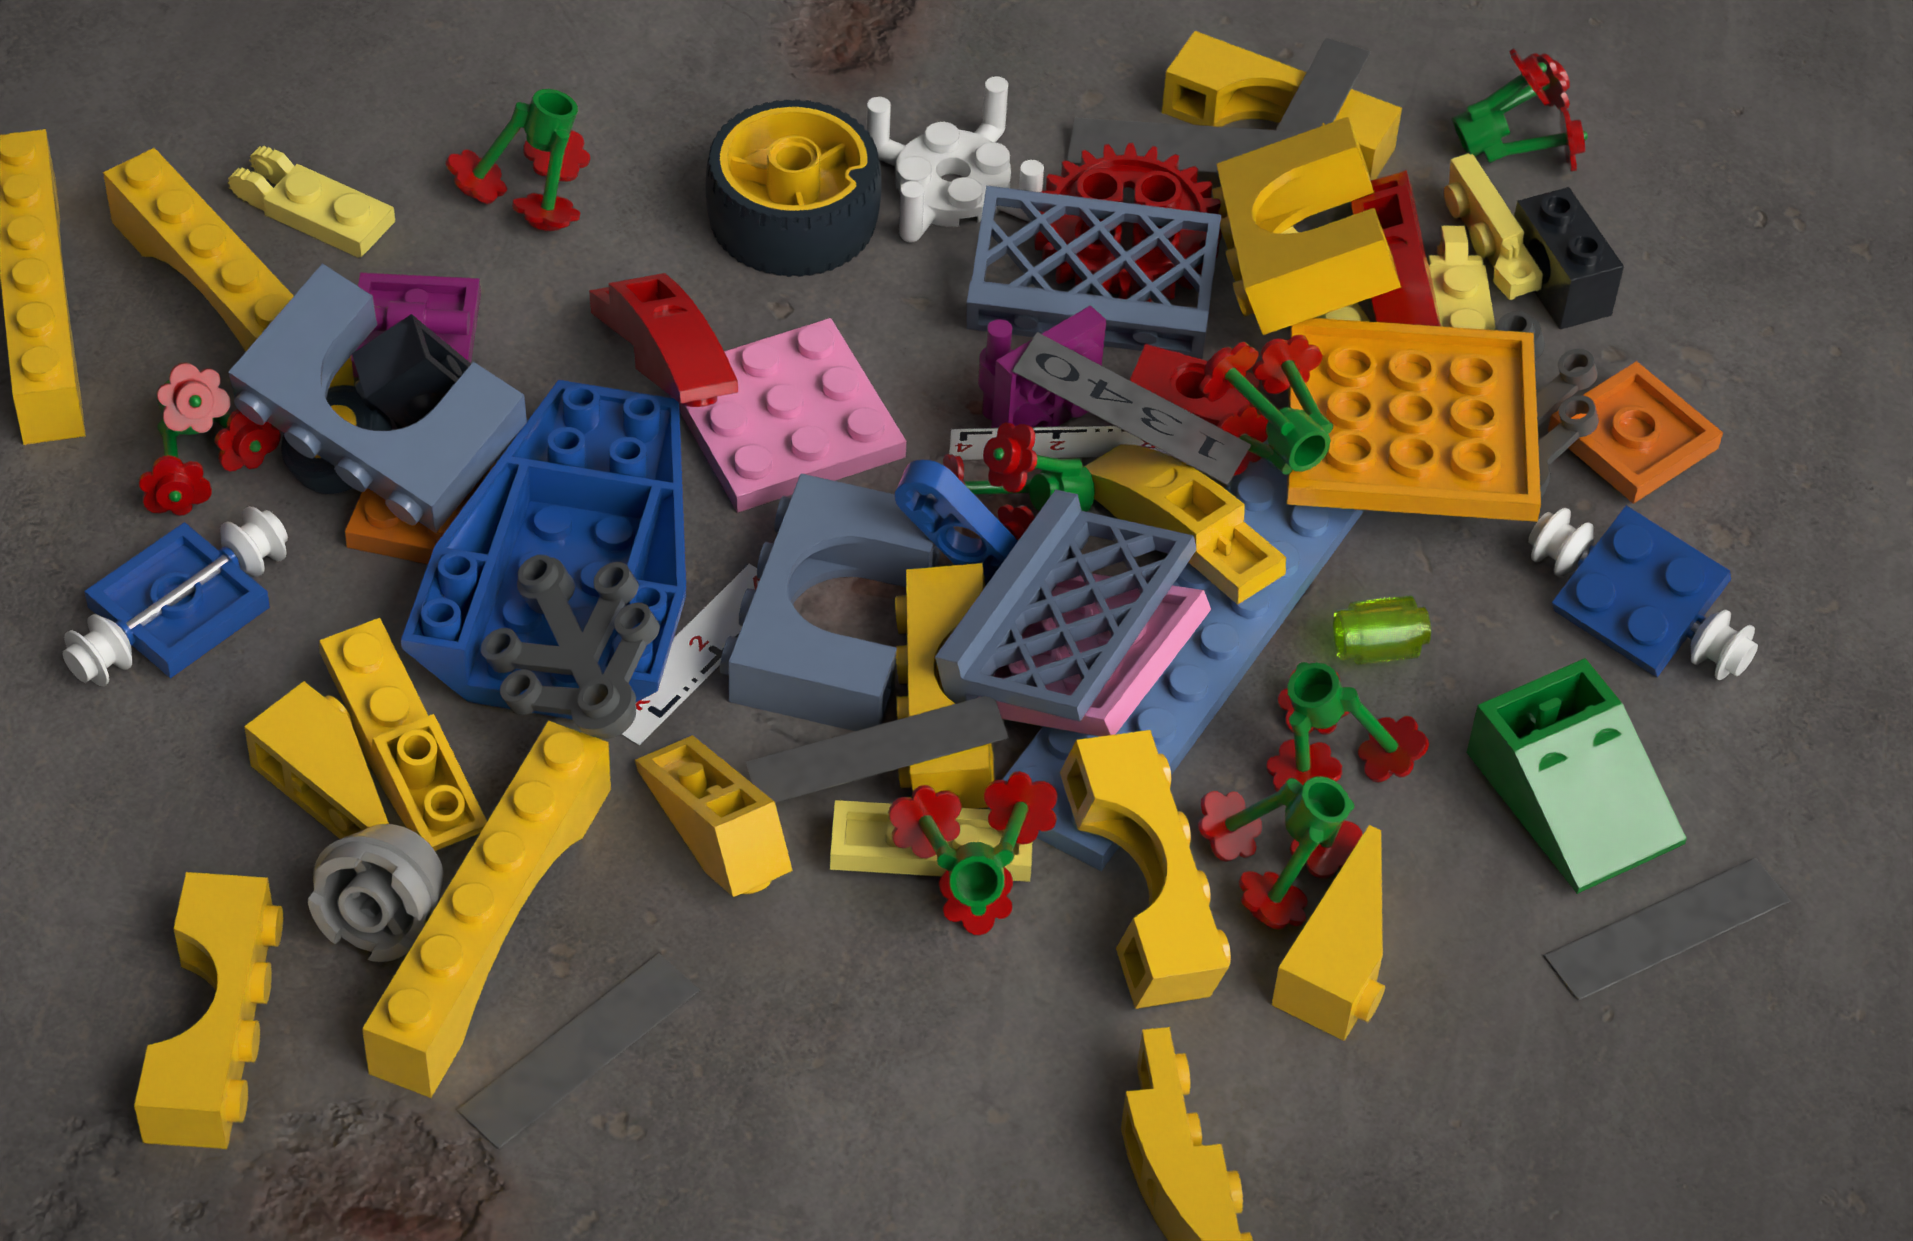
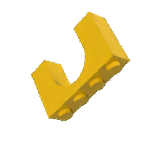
(1309, 271)

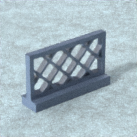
(1128, 321)
(1023, 595)

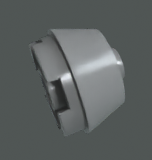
(376, 889)

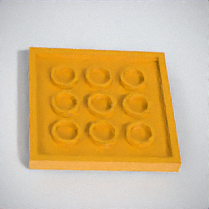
(1423, 420)

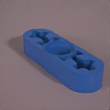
(938, 502)

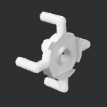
(945, 151)

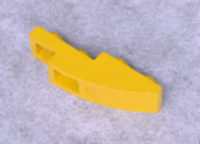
(1170, 495)
(400, 738)
(1177, 1176)

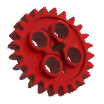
(1153, 185)

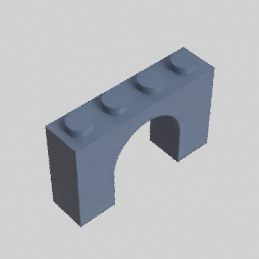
(417, 468)
(782, 658)

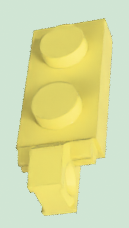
(1491, 227)
(1460, 283)

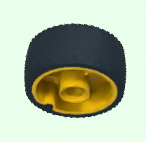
(793, 187)

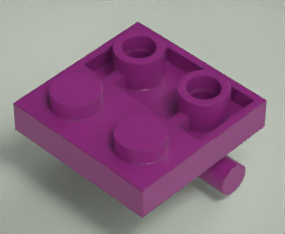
(441, 303)
(1017, 399)

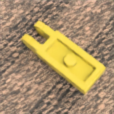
(312, 202)

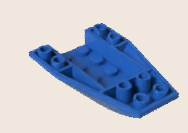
(583, 484)

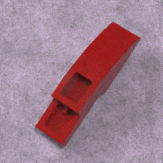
(1397, 212)
(668, 336)

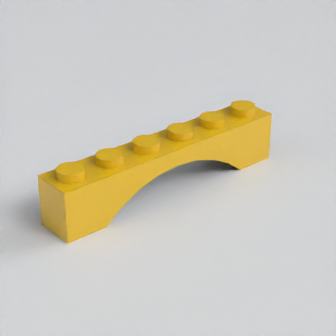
(175, 225)
(35, 293)
(438, 984)

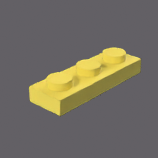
(865, 842)

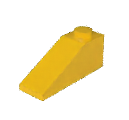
(315, 759)
(719, 815)
(1338, 954)

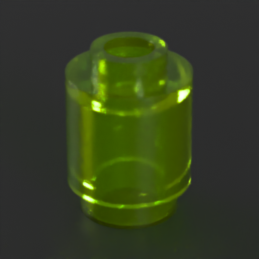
(1381, 630)

